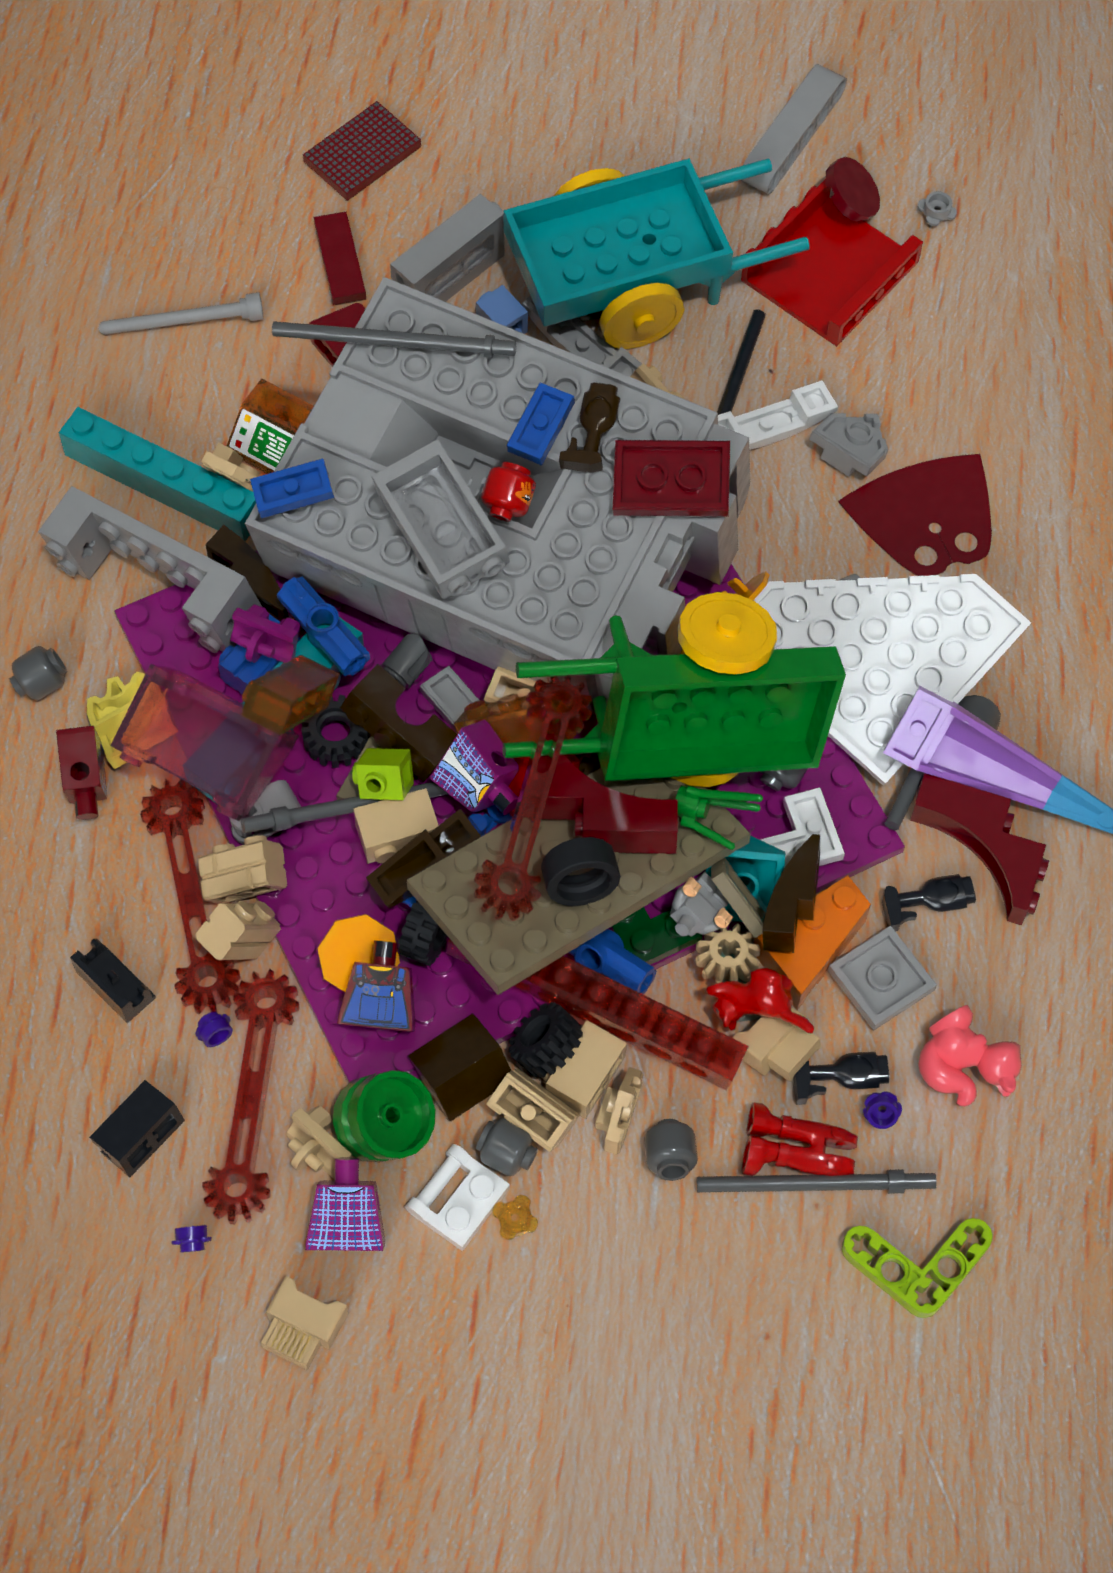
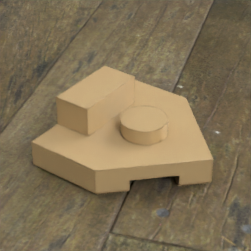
(228, 464)
(618, 1110)

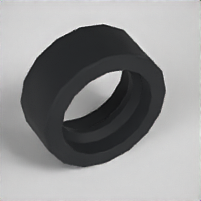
(578, 855)

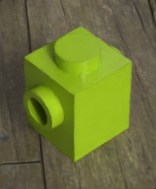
(383, 774)

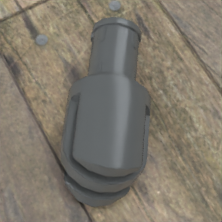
(408, 660)

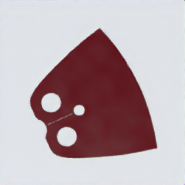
(905, 502)

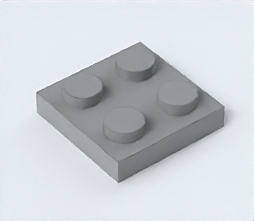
(882, 978)

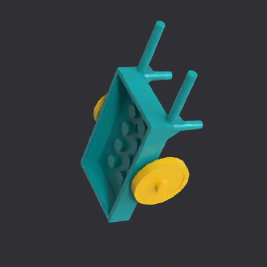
(629, 247)

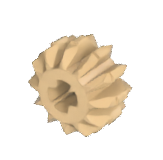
(727, 943)

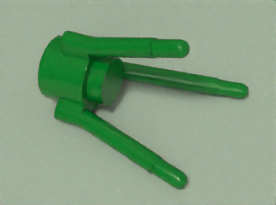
(695, 804)

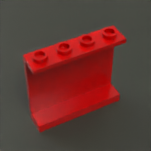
(840, 274)

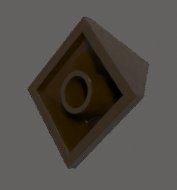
(461, 1066)

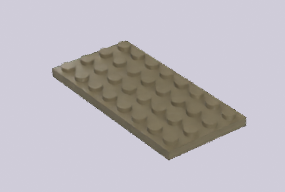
(514, 950)

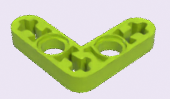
(914, 1277)

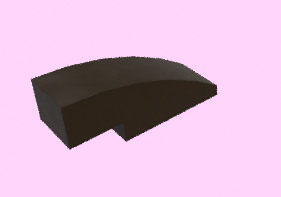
(238, 556)
(419, 854)
(792, 898)

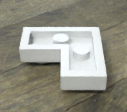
(808, 816)

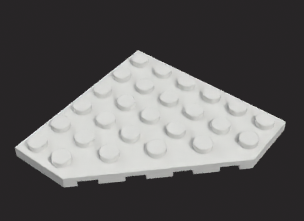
(892, 641)

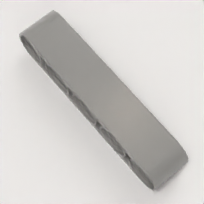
(796, 125)

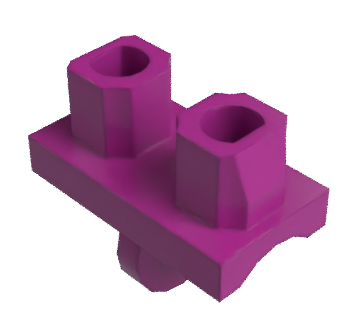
(264, 637)

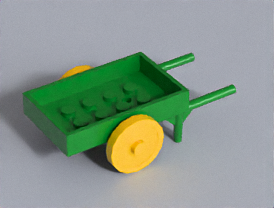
(709, 711)

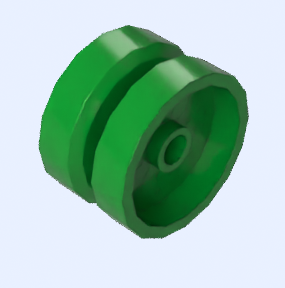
(384, 1116)

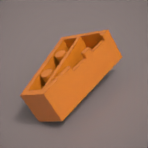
(837, 919)

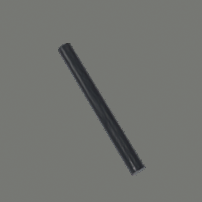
(742, 362)

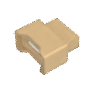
(778, 1046)
(301, 1324)

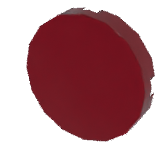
(853, 189)

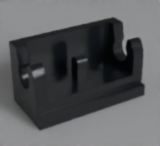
(112, 981)
(137, 1128)

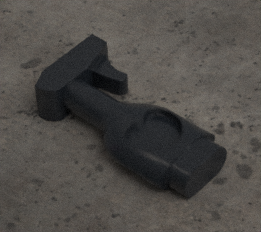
(937, 894)
(851, 1070)

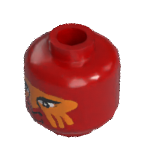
(508, 491)

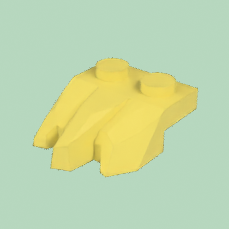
(109, 711)

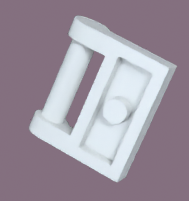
(467, 1206)

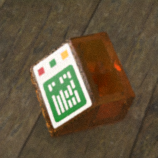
(267, 425)

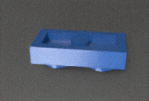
(540, 423)
(292, 488)

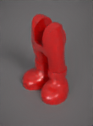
(806, 1159)

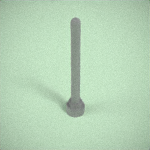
(247, 308)

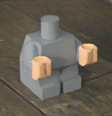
(699, 907)

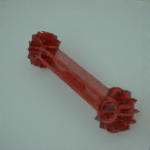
(533, 797)
(189, 895)
(251, 1097)

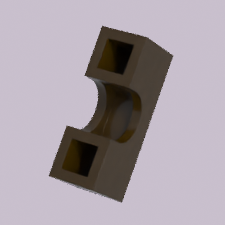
(373, 708)

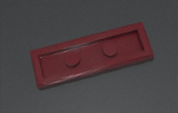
(340, 258)

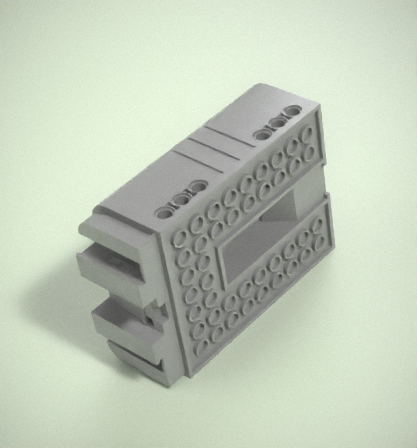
(568, 553)

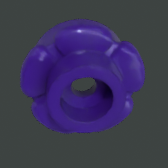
(214, 1029)
(882, 1118)
(191, 1238)

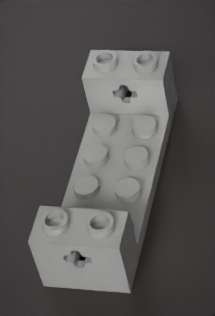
(86, 530)

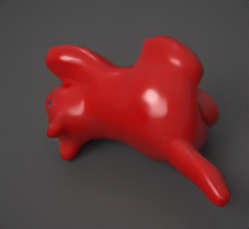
(763, 995)

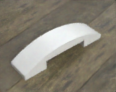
(783, 419)

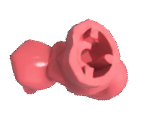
(958, 1047)

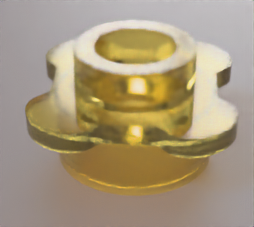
(509, 1227)

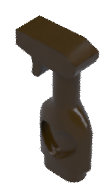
(597, 417)

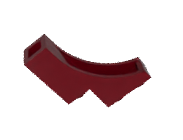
(599, 812)
(983, 825)

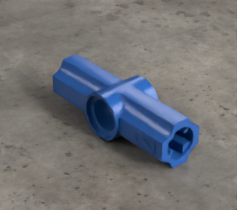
(335, 640)
(608, 957)

